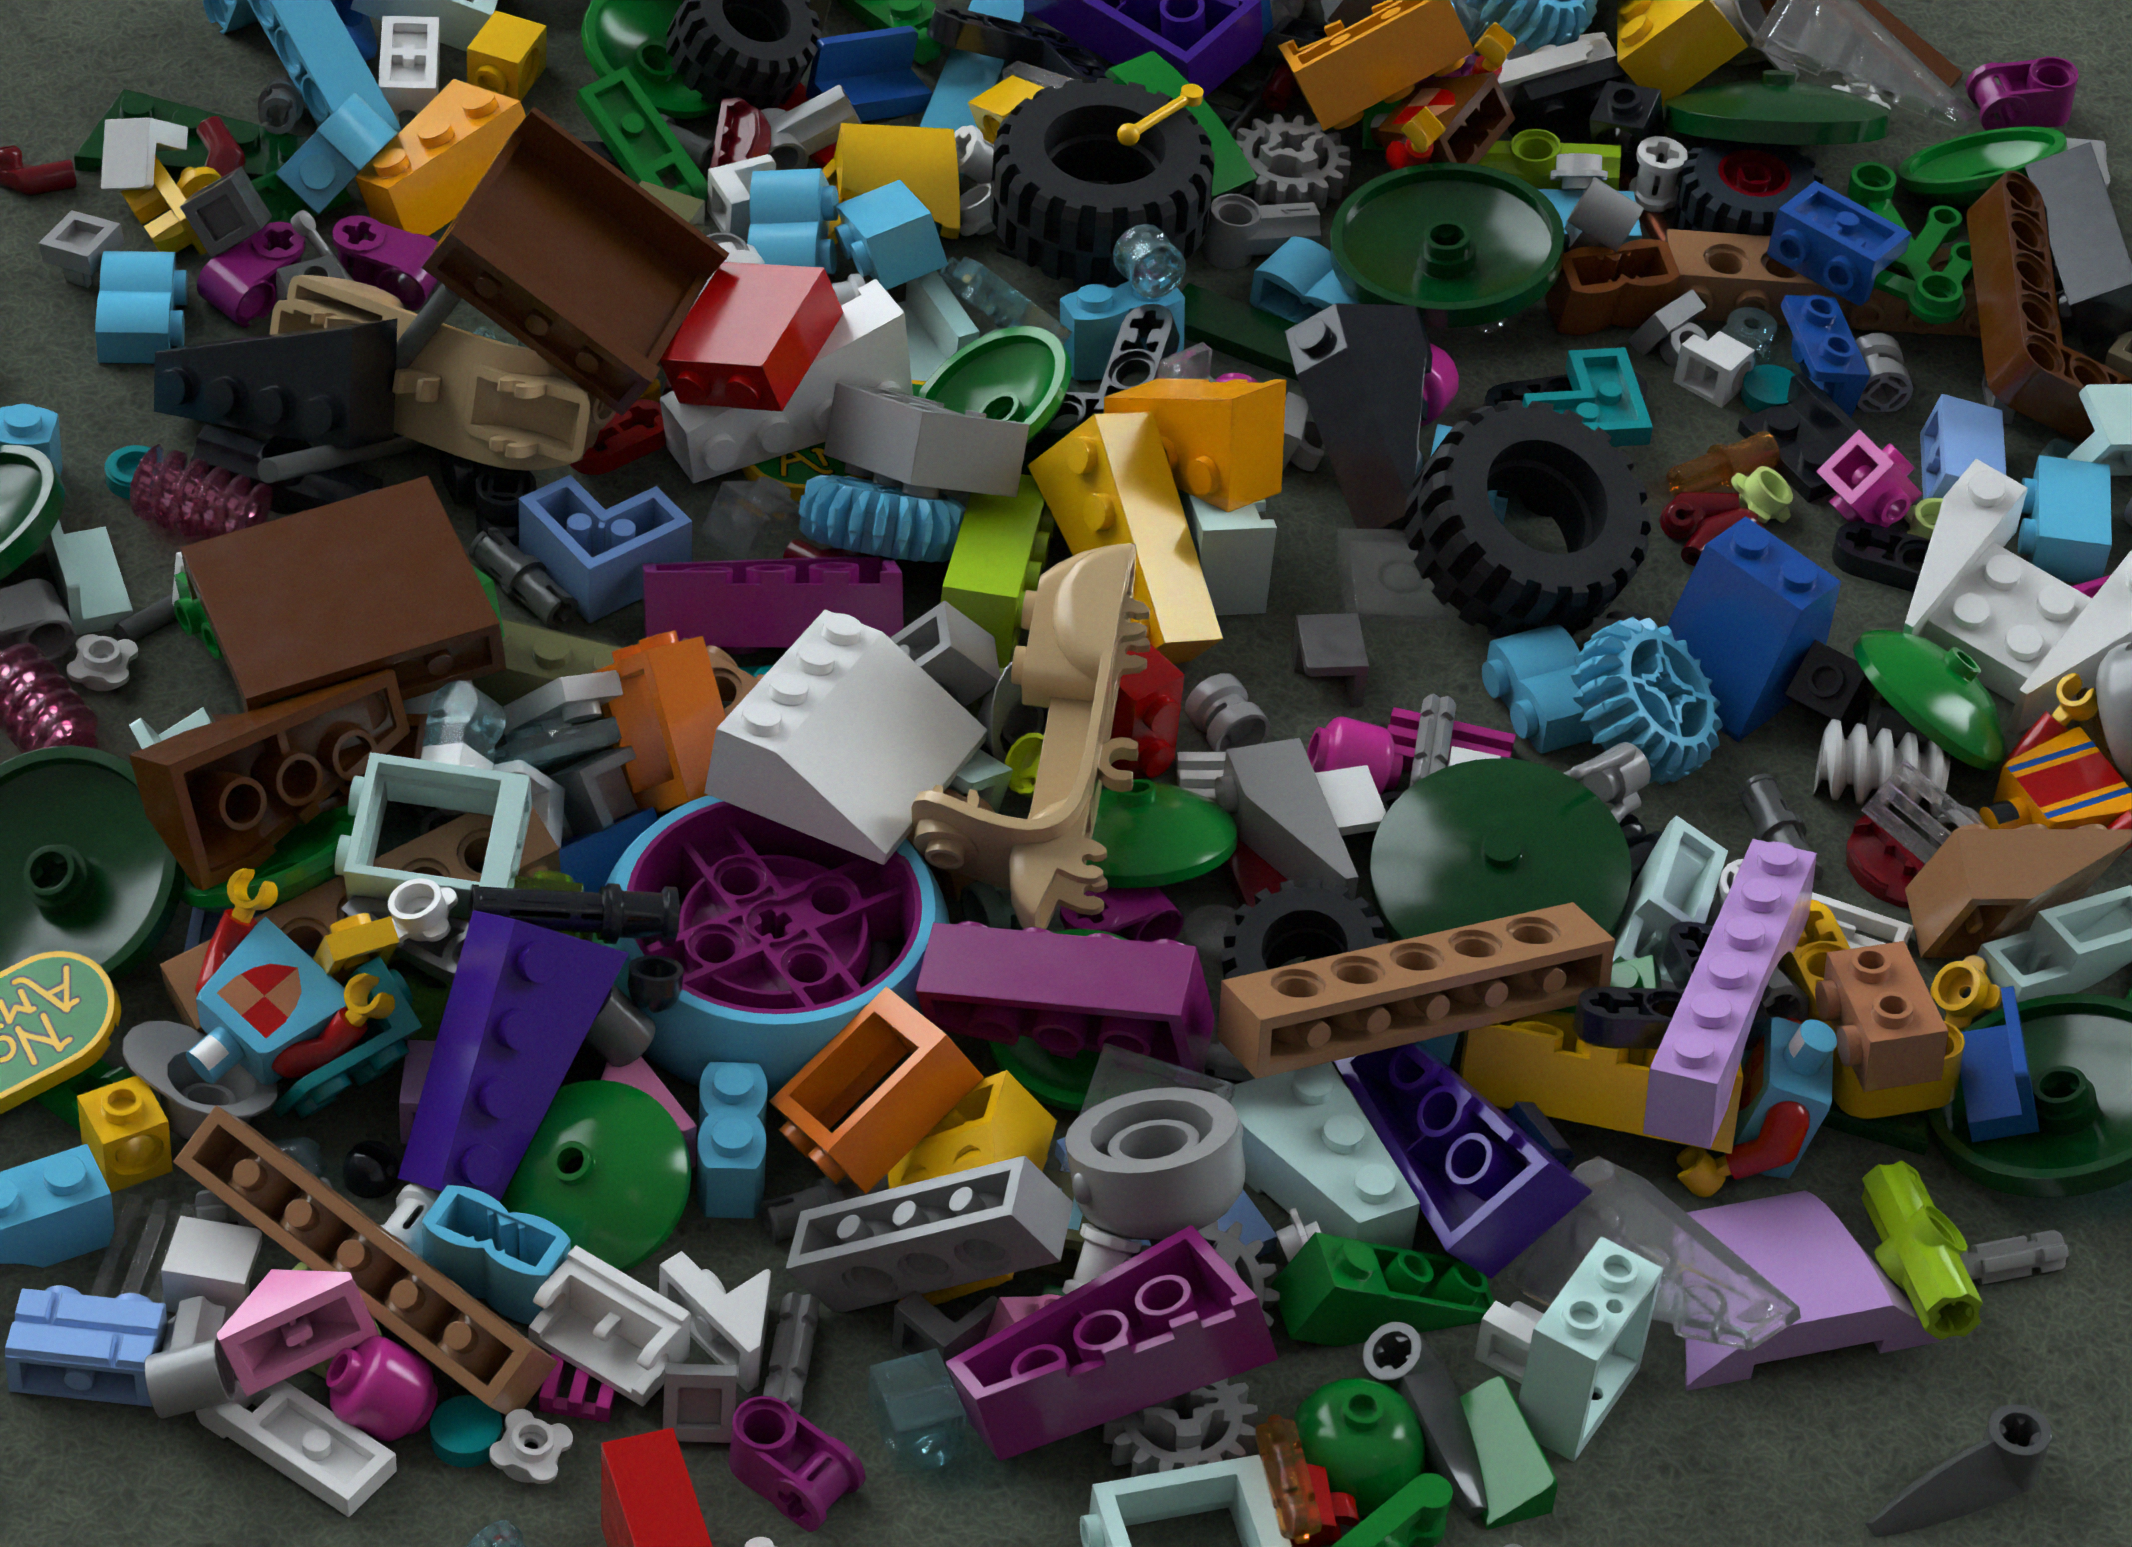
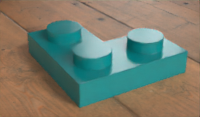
(1603, 394)

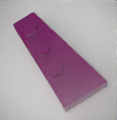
(768, 600)
(1068, 991)
(1113, 1347)

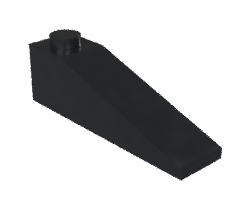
(1365, 392)

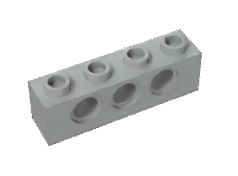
(930, 1235)

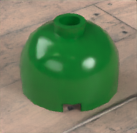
(1362, 1438)

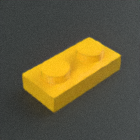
(355, 943)

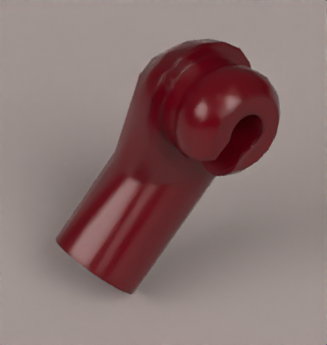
(223, 149)
(1688, 509)
(1711, 528)

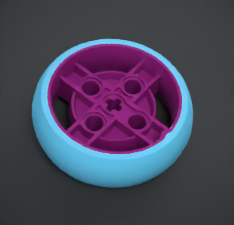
(771, 936)

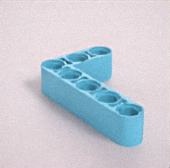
(312, 49)

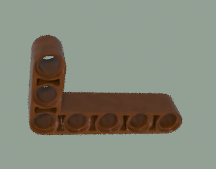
(2020, 313)

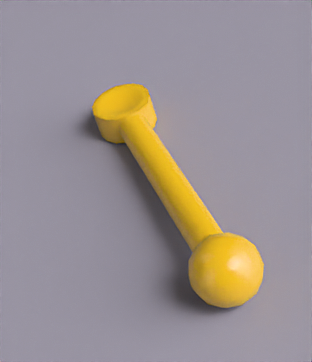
(1190, 95)

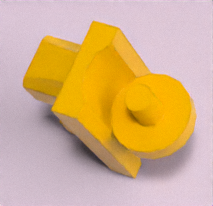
(172, 229)

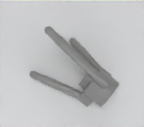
(1615, 777)

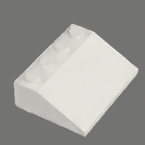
(842, 739)

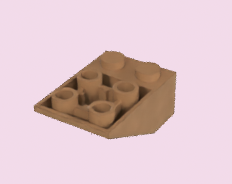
(1997, 880)

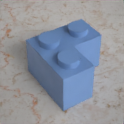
(598, 550)

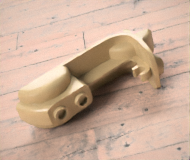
(462, 389)
(1075, 670)

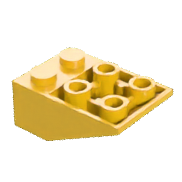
(986, 1127)

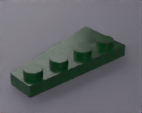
(262, 149)

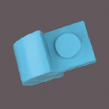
(336, 153)

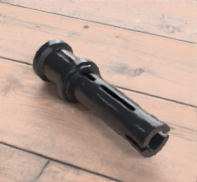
(607, 913)

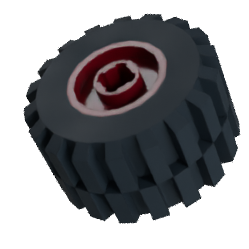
(1739, 186)

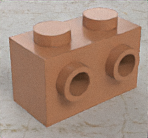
(1882, 1016)

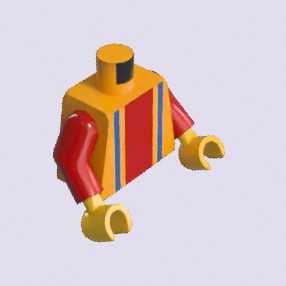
(2060, 774)

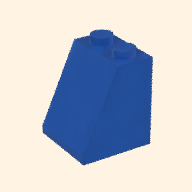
(1752, 621)

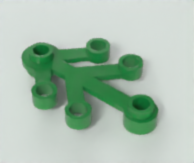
(1929, 294)

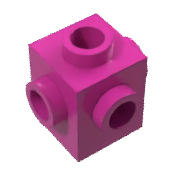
(1869, 481)

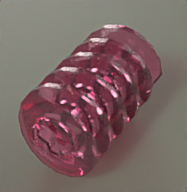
(195, 499)
(39, 703)

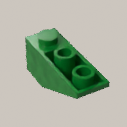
(1349, 1287)

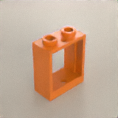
(667, 717)
(896, 1113)

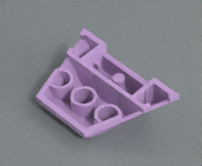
(1821, 1269)

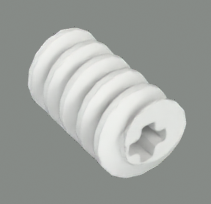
(1870, 765)

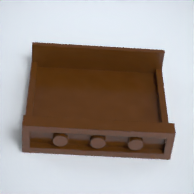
(575, 261)
(346, 597)

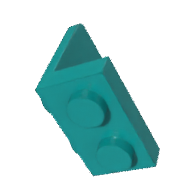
(373, 1053)

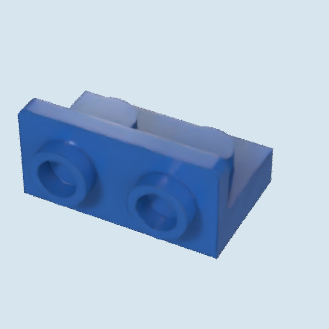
(1835, 241)
(1826, 348)

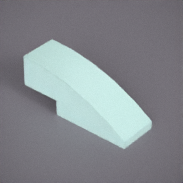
(1670, 889)
(2064, 947)

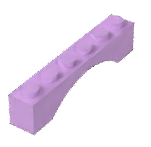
(1710, 1027)

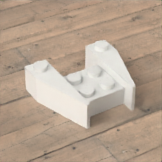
(2006, 612)

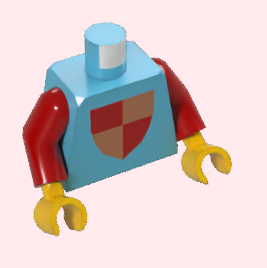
(271, 1000)
(1779, 1109)

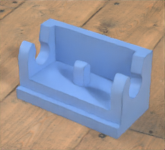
(1954, 438)

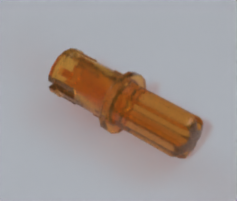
(1723, 463)

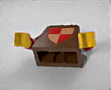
(1450, 116)

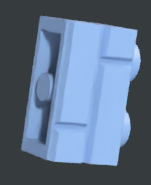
(83, 1345)

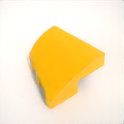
(917, 156)

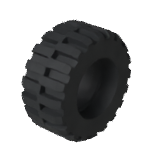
(1070, 138)
(1562, 470)

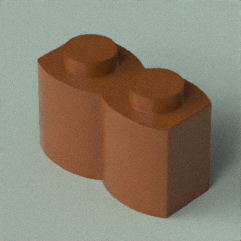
(1611, 286)

